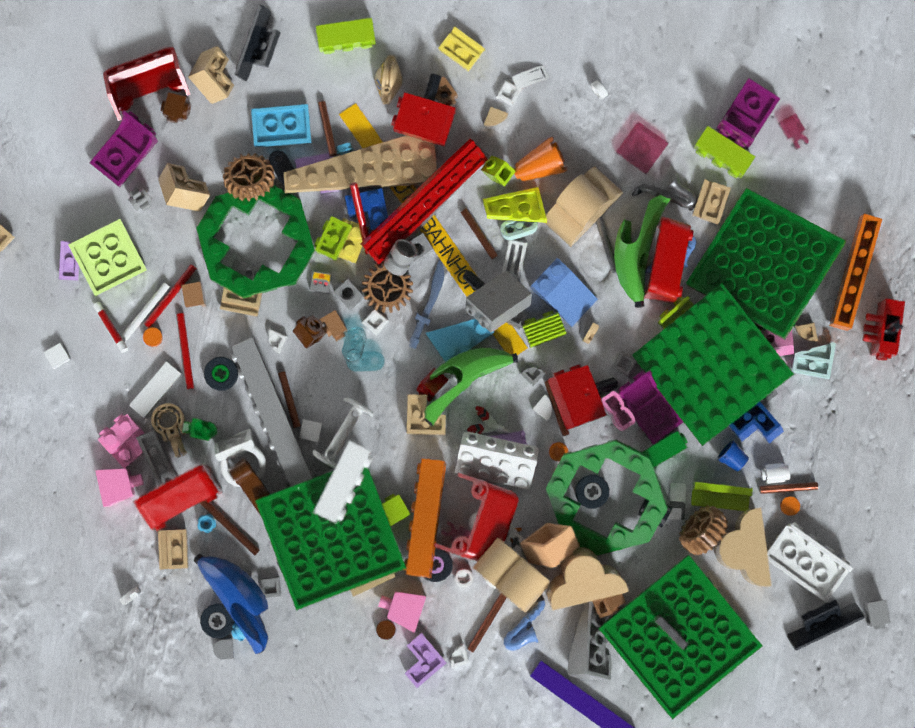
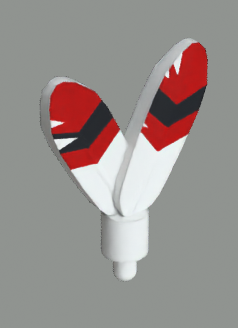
(489, 424)

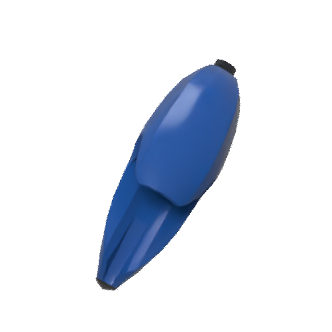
(239, 596)

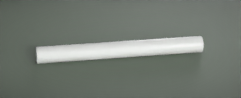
(144, 312)

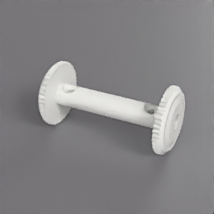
(343, 432)

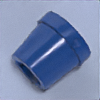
(733, 456)

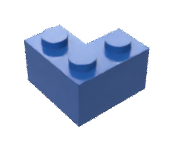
(373, 206)
(757, 419)

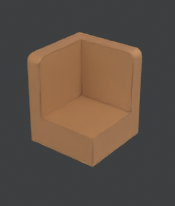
(193, 294)

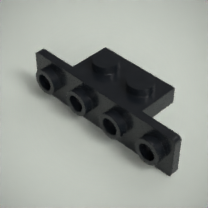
(259, 44)
(824, 622)

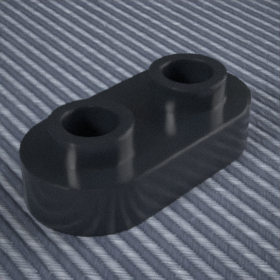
(282, 166)

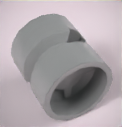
(400, 257)

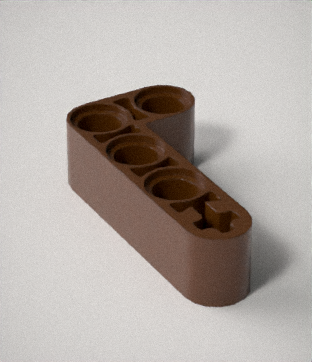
(248, 481)

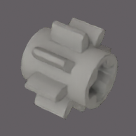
(139, 199)

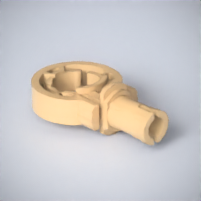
(175, 439)

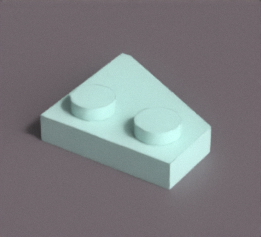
(815, 361)

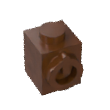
(176, 108)
(309, 330)

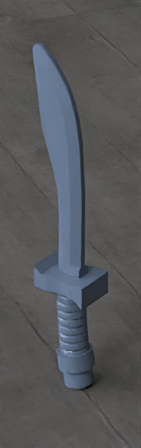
(436, 286)

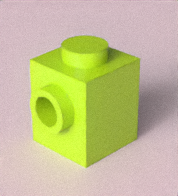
(498, 170)

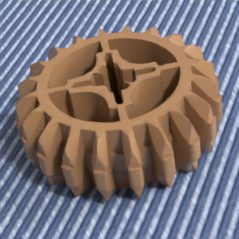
(259, 171)
(378, 285)
(703, 530)

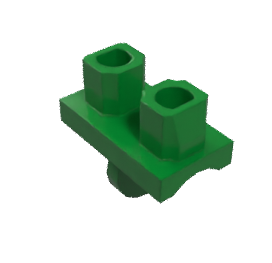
(200, 429)

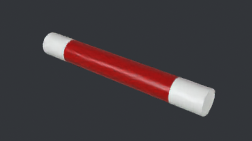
(110, 327)

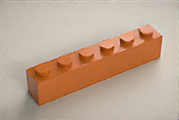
(855, 272)
(426, 517)

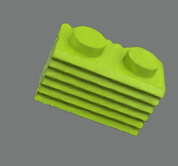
(543, 329)

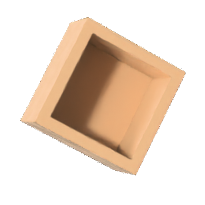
(549, 545)

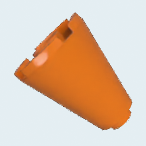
(541, 162)

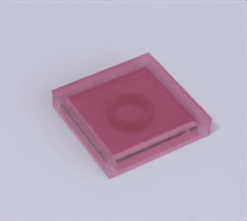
(642, 148)

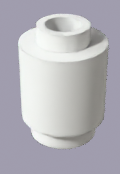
(775, 473)

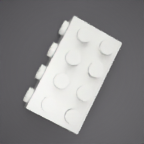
(497, 460)
(808, 561)

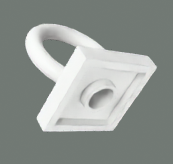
(234, 447)

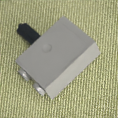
(497, 300)

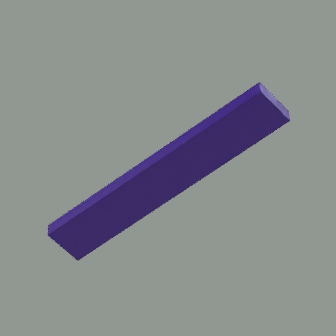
(577, 697)

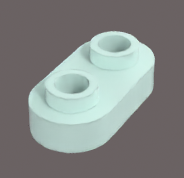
(518, 228)

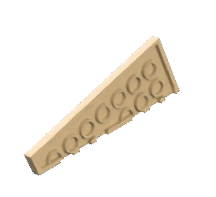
(386, 164)

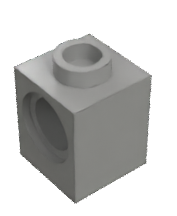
(427, 248)
(350, 302)
(877, 613)

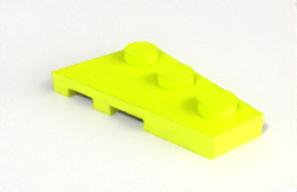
(516, 206)

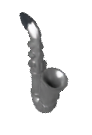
(679, 195)

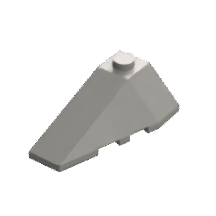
(588, 652)

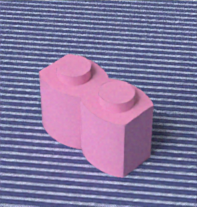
(620, 415)

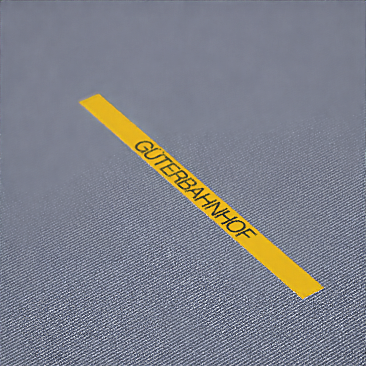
(433, 230)

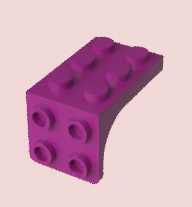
(747, 114)
(125, 149)
(649, 407)

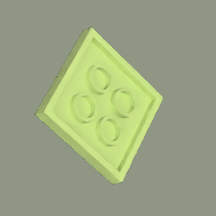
(107, 257)

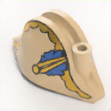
(388, 79)

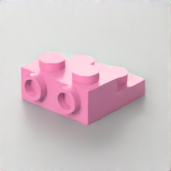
(122, 441)

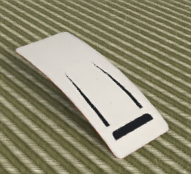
(530, 77)

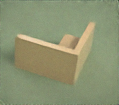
(209, 75)
(180, 190)
(416, 419)

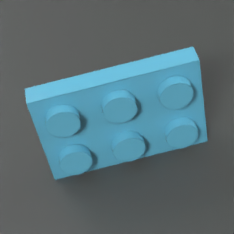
(281, 126)

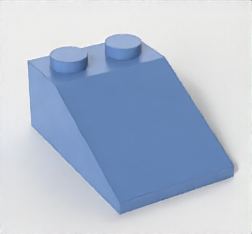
(564, 292)

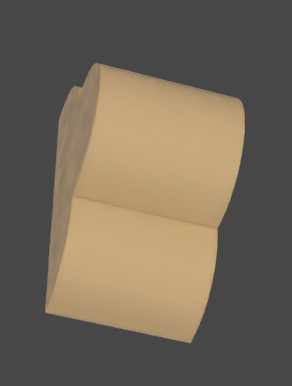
(582, 205)
(746, 548)
(511, 575)
(584, 580)

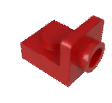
(431, 387)

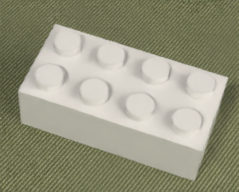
(343, 481)

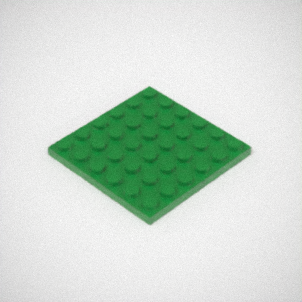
(767, 261)
(713, 364)
(327, 556)
(701, 616)

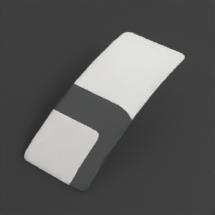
(677, 500)

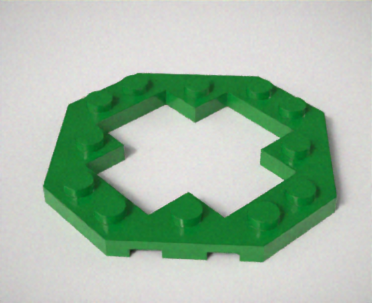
(266, 278)
(646, 486)

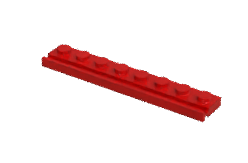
(424, 200)

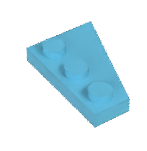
(458, 338)

